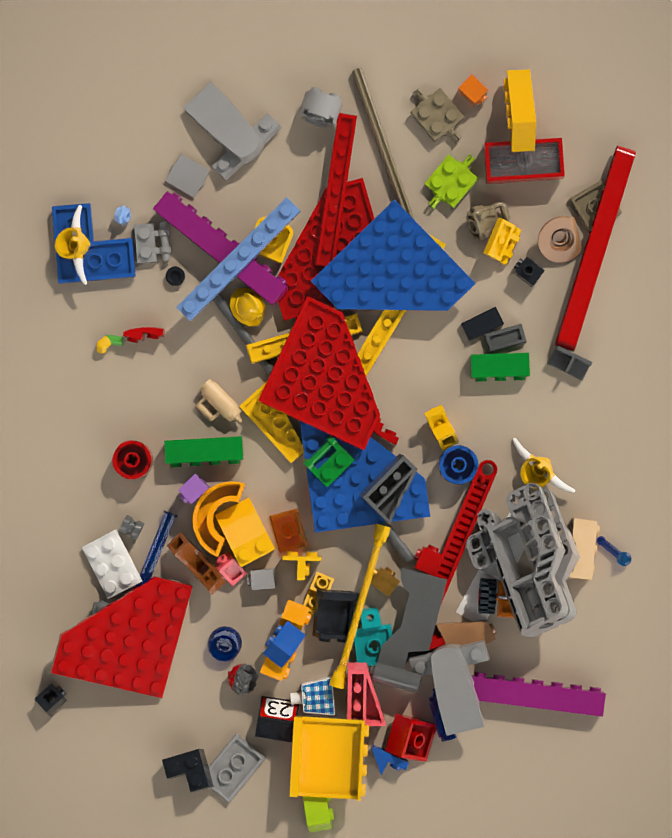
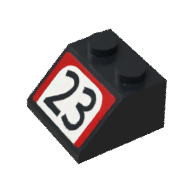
(276, 719)

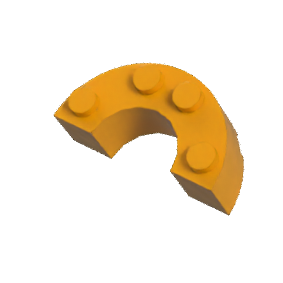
(205, 510)
(297, 616)

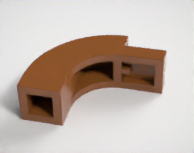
(197, 563)

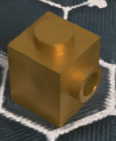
(384, 580)

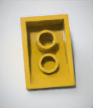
(245, 532)

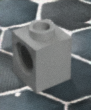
(261, 579)

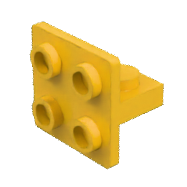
(302, 568)

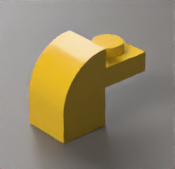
(441, 427)

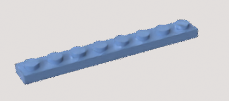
(238, 259)

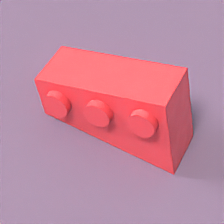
(361, 697)

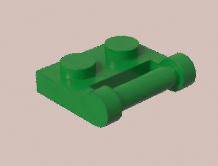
(333, 466)

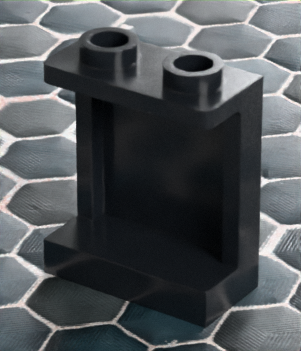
(333, 614)

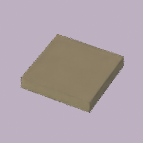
(586, 203)

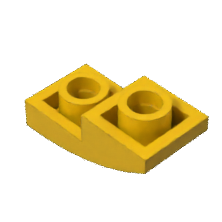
(319, 582)

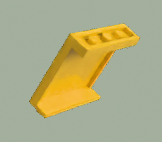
(328, 757)

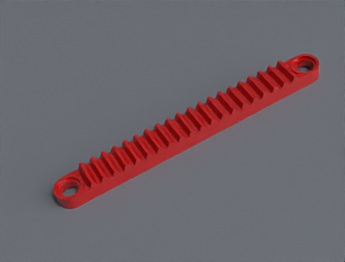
(464, 523)

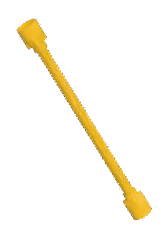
(338, 678)

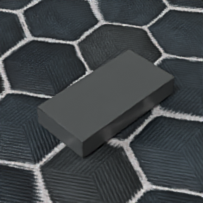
(505, 338)

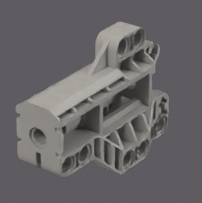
(546, 586)

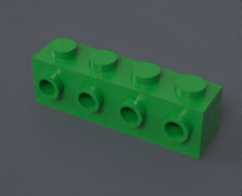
(204, 450)

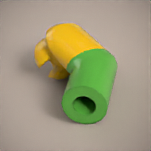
(108, 340)

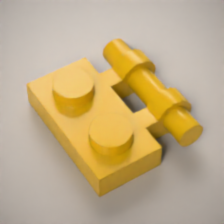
(502, 241)

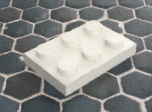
(112, 564)

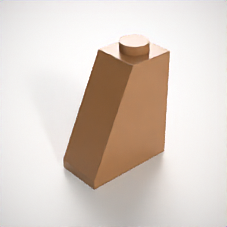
(467, 632)

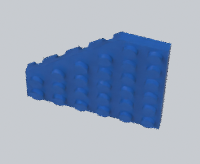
(393, 268)
(340, 502)

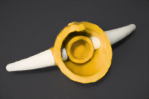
(73, 244)
(538, 470)

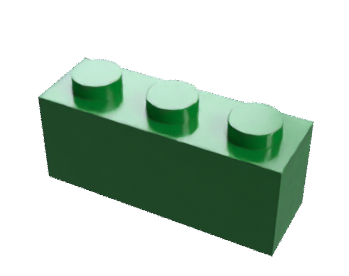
(499, 366)

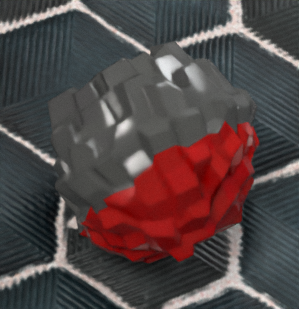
(242, 678)

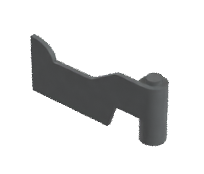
(415, 631)

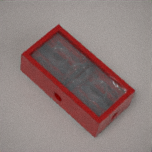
(523, 166)

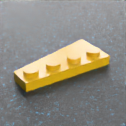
(273, 425)

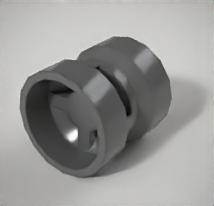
(131, 527)

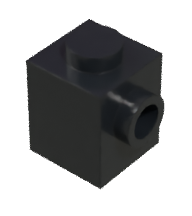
(528, 271)

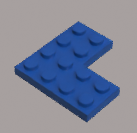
(103, 259)

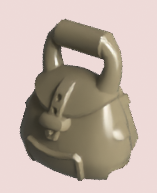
(483, 219)

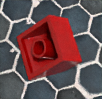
(410, 738)

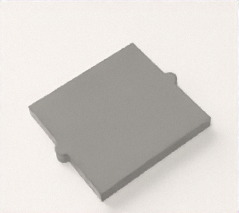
(187, 176)

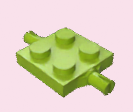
(451, 181)

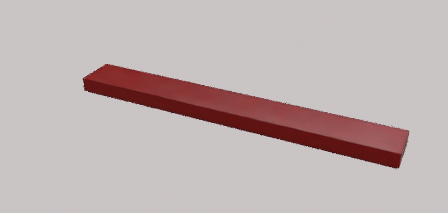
(336, 189)

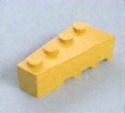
(520, 110)

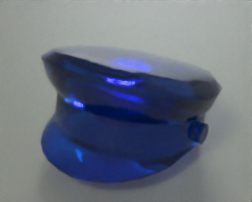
(224, 643)

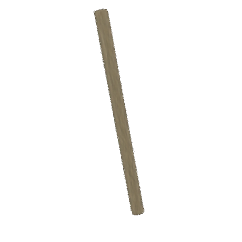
(381, 140)

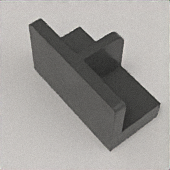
(569, 363)

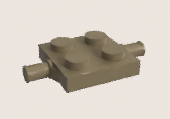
(437, 115)

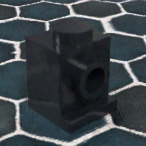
(45, 697)

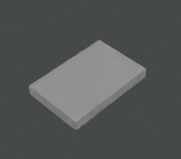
(234, 767)

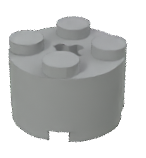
(320, 108)

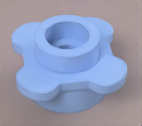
(122, 215)

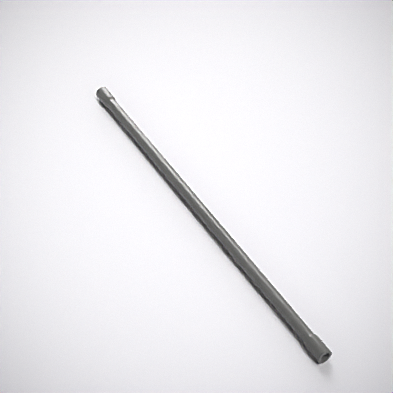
(400, 547)

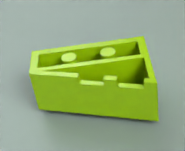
(318, 813)

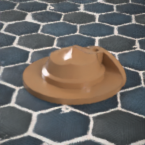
(559, 239)

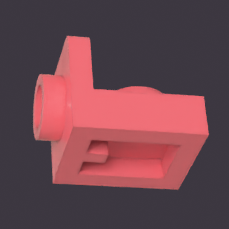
(229, 568)

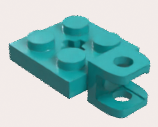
(370, 630)

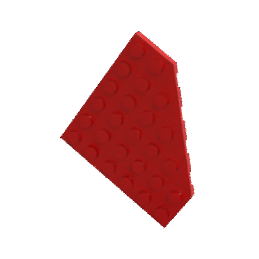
(300, 264)
(323, 378)
(128, 640)

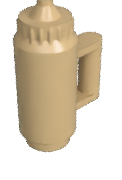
(220, 401)

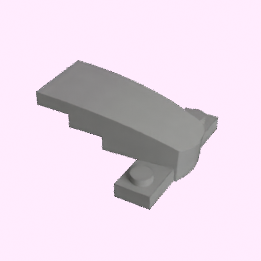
(230, 129)
(454, 683)

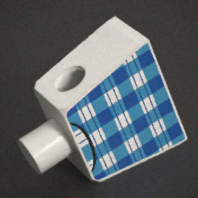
(316, 697)

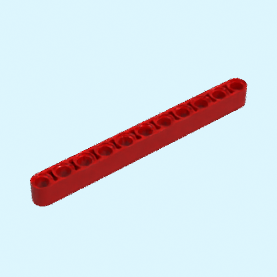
(595, 248)

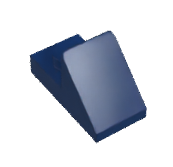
(383, 757)

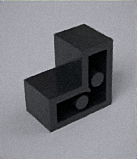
(191, 764)

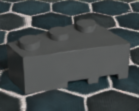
(389, 487)

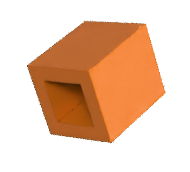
(473, 91)

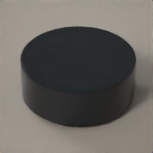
(175, 276)

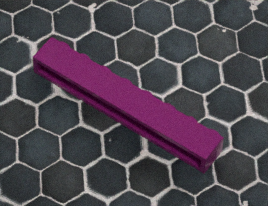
(216, 245)
(539, 695)

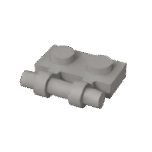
(146, 243)

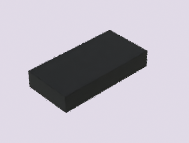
(482, 323)

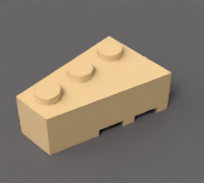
(584, 535)

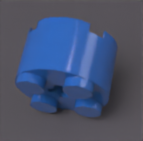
(462, 454)

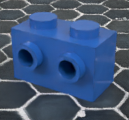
(284, 643)

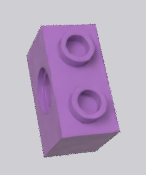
(193, 489)

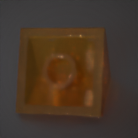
(288, 530)

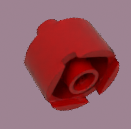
(122, 455)

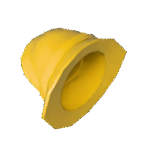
(247, 306)

